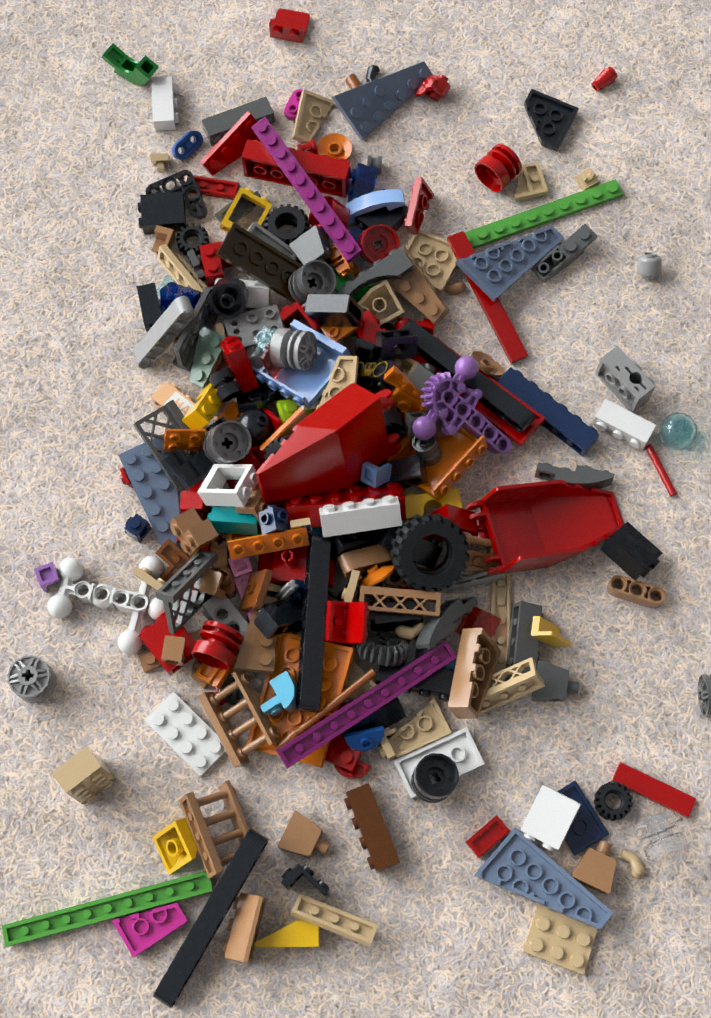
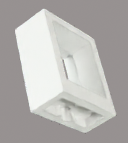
(211, 489)

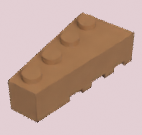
(420, 292)
(472, 673)

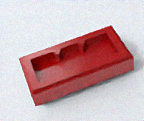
(487, 836)

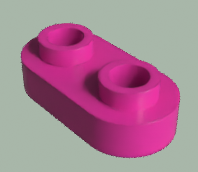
(293, 103)

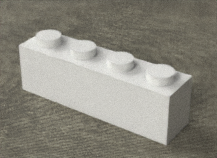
(360, 516)

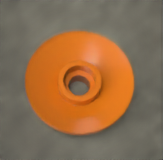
(335, 142)
(376, 575)

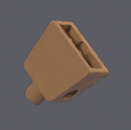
(302, 837)
(596, 868)

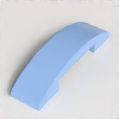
(390, 198)

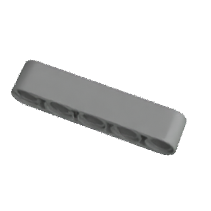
(163, 332)

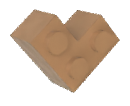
(193, 531)

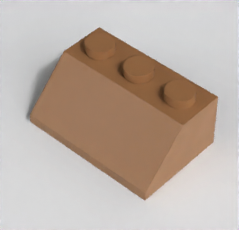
(244, 927)

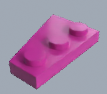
(149, 927)

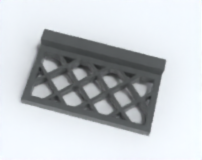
(187, 342)
(174, 417)
(182, 583)

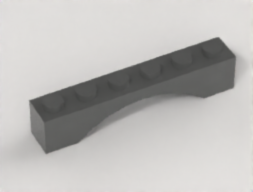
(392, 267)

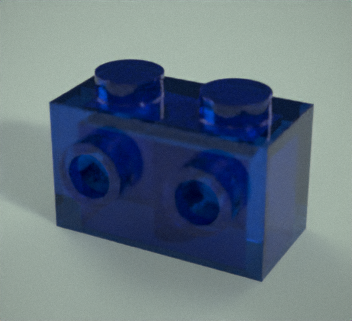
(362, 181)
(173, 290)

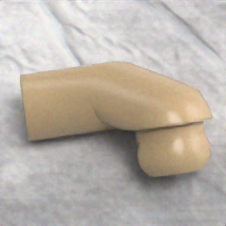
(408, 632)
(635, 861)

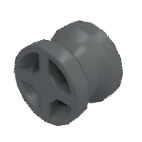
(375, 162)

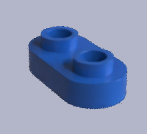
(186, 145)

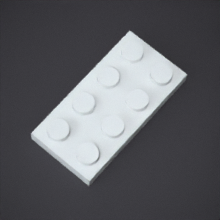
(186, 734)
(457, 746)

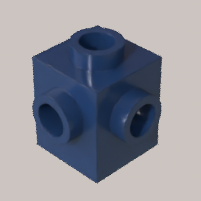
(273, 519)

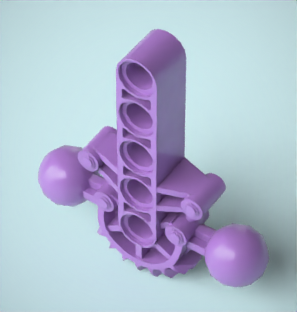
(441, 384)

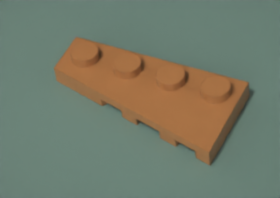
(257, 651)

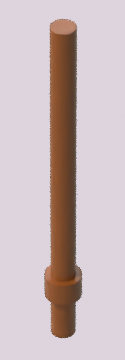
(328, 708)

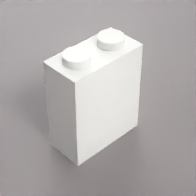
(550, 818)

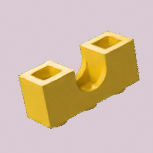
(204, 409)
(417, 503)

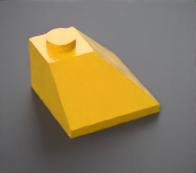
(175, 845)

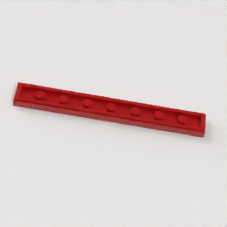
(493, 310)

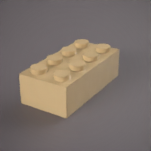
(84, 776)

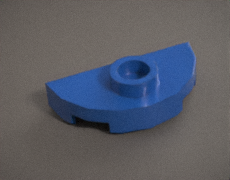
(365, 739)

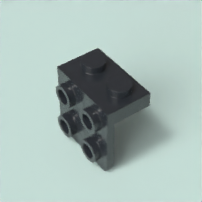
(291, 876)

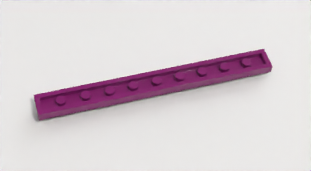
(307, 190)
(365, 704)

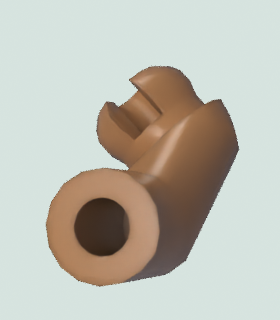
(455, 288)
(195, 666)

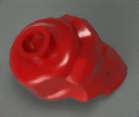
(435, 87)

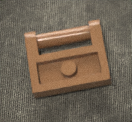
(476, 557)

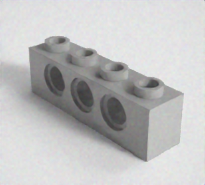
(216, 605)

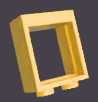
(249, 195)

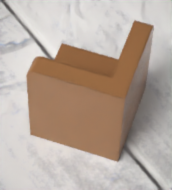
(163, 236)
(211, 582)
(173, 650)

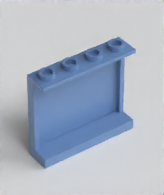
(308, 385)

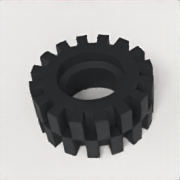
(190, 231)
(622, 792)

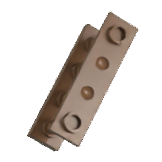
(222, 726)
(199, 826)

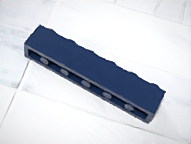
(558, 419)

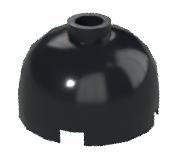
(258, 424)

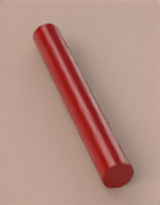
(660, 469)

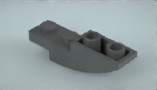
(564, 254)
(582, 475)
(440, 627)

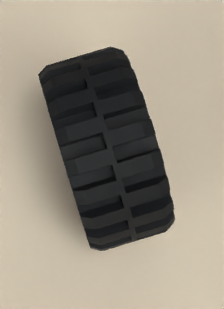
(451, 565)

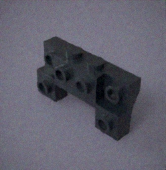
(193, 470)

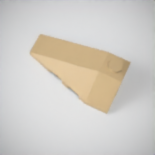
(379, 301)

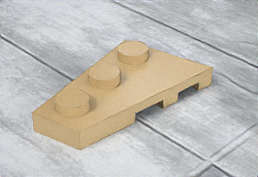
(422, 730)

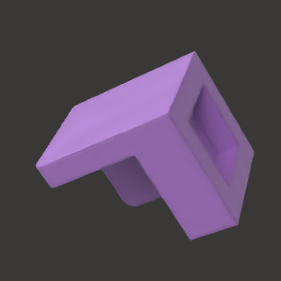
(47, 575)

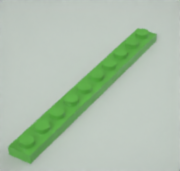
(544, 214)
(106, 908)

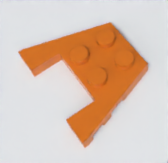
(406, 394)

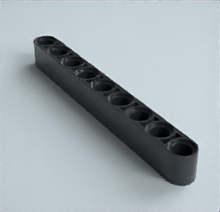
(492, 395)
(313, 624)
(210, 918)

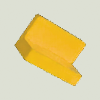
(548, 633)

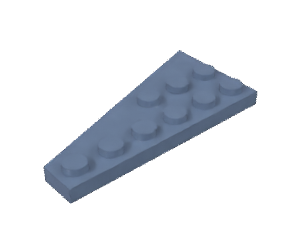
(506, 263)

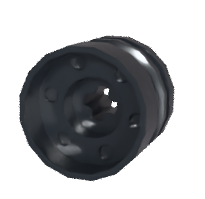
(445, 774)

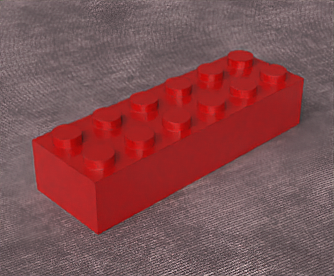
(327, 173)
(309, 505)

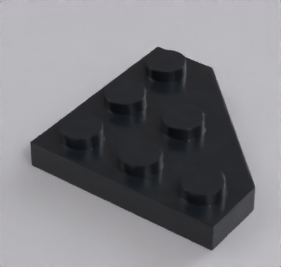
(549, 118)
(257, 398)

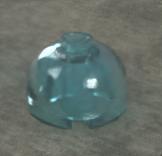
(678, 431)

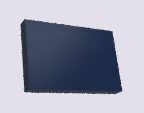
(587, 826)

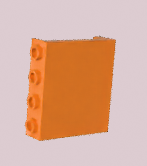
(458, 455)
(250, 545)

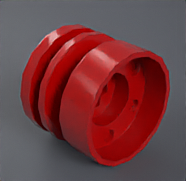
(498, 167)
(387, 240)
(217, 645)

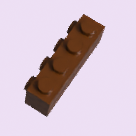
(372, 828)

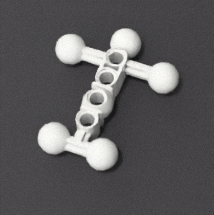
(129, 640)

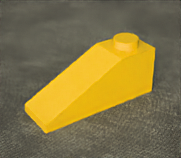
(295, 935)

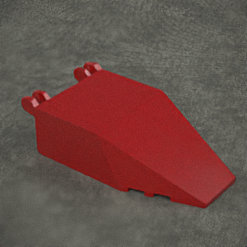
(330, 446)
(544, 523)

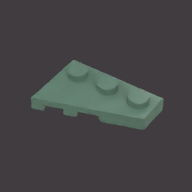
(206, 357)

